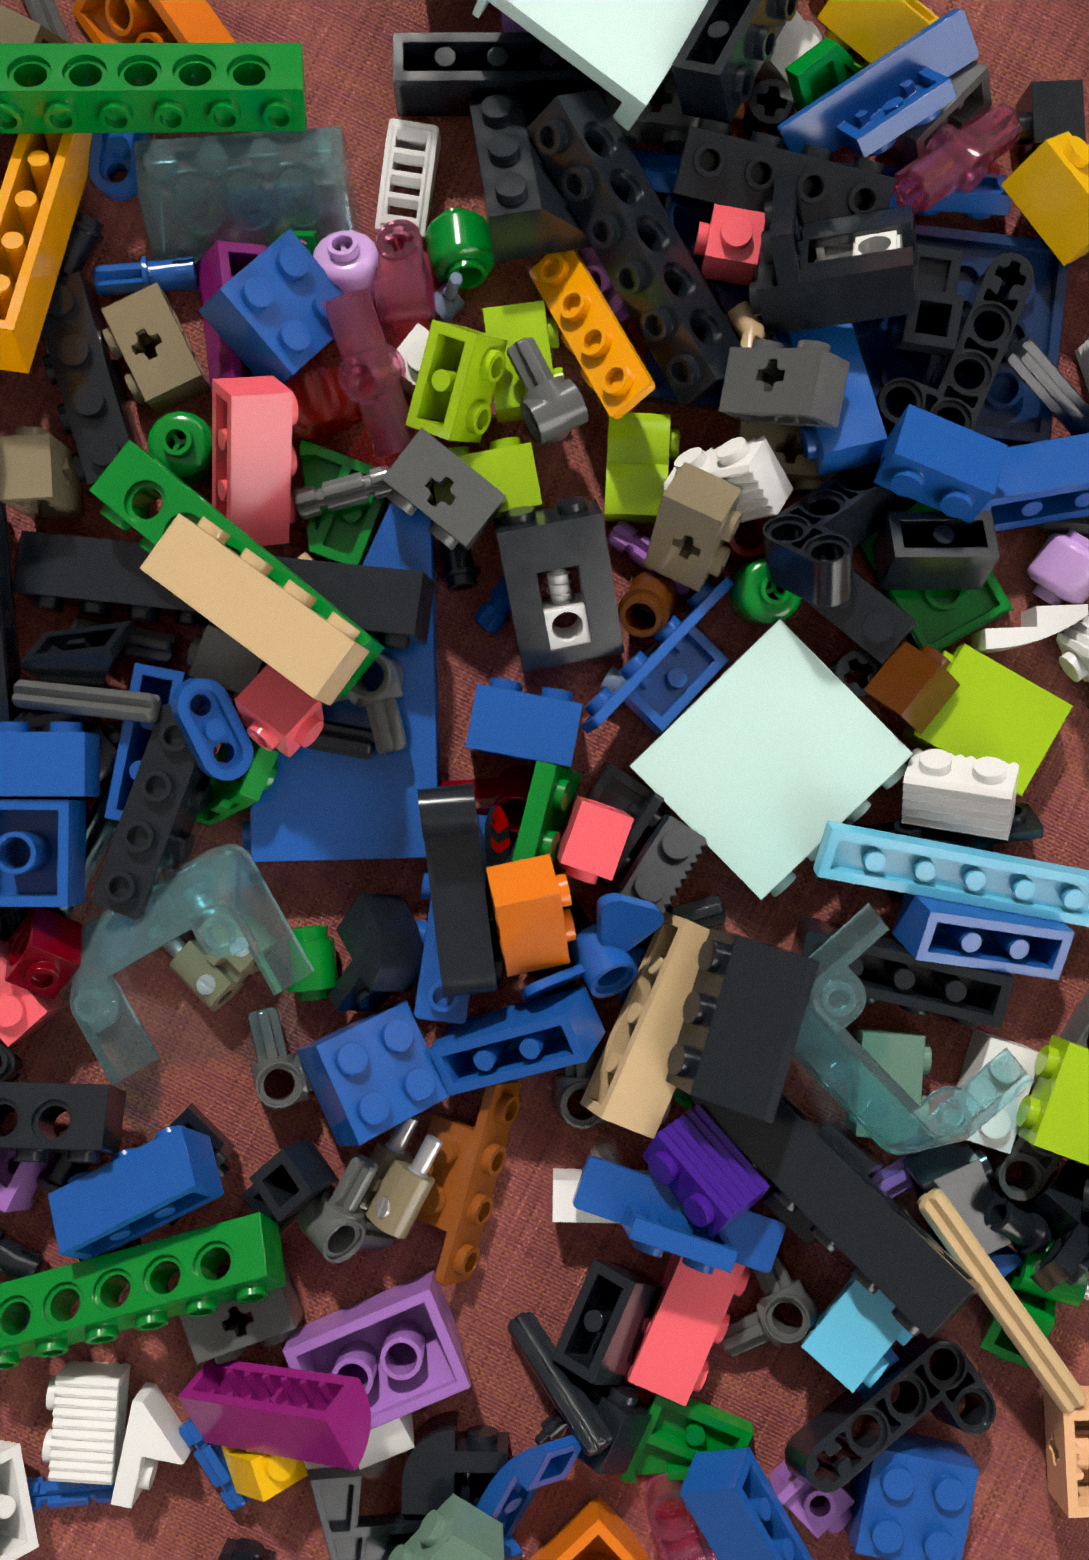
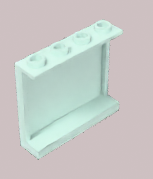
(613, 42)
(772, 760)

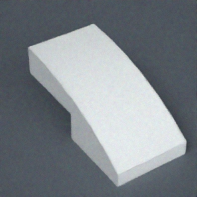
(1035, 625)

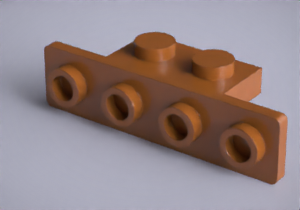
(466, 1178)

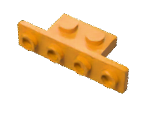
(592, 332)

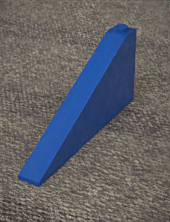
(352, 805)

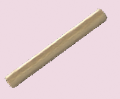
(1001, 1300)

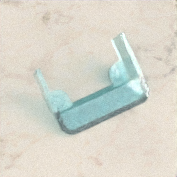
(227, 910)
(863, 1085)

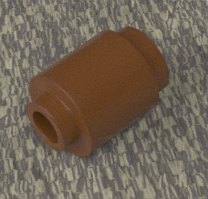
(647, 604)

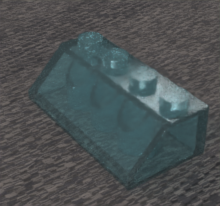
(242, 188)

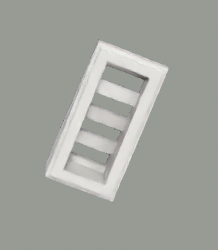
(414, 136)

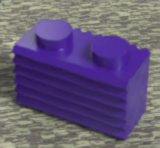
(705, 1171)

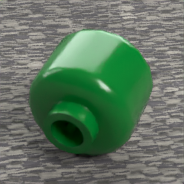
(460, 244)
(188, 431)
(751, 598)

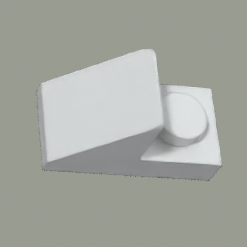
(149, 1437)

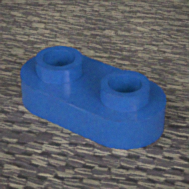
(112, 154)
(211, 726)

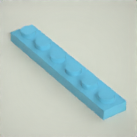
(953, 873)

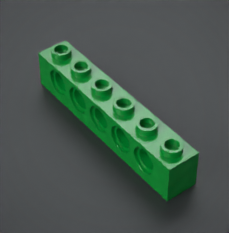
(151, 87)
(138, 480)
(48, 1296)

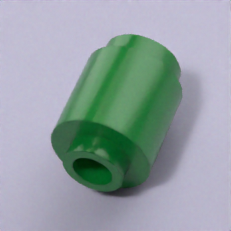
(322, 956)

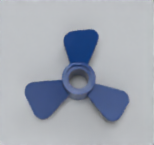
(605, 950)

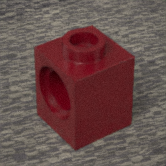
(44, 952)

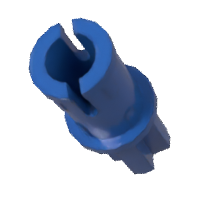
(133, 277)

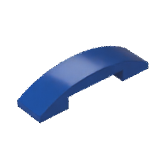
(518, 1481)

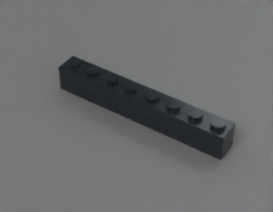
(108, 577)

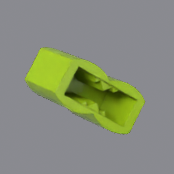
(638, 465)

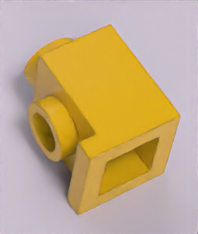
(262, 1474)

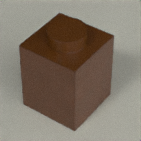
(913, 685)

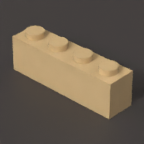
(254, 609)
(633, 1068)

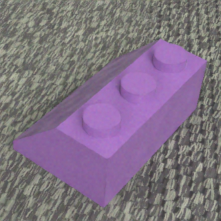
(394, 1342)

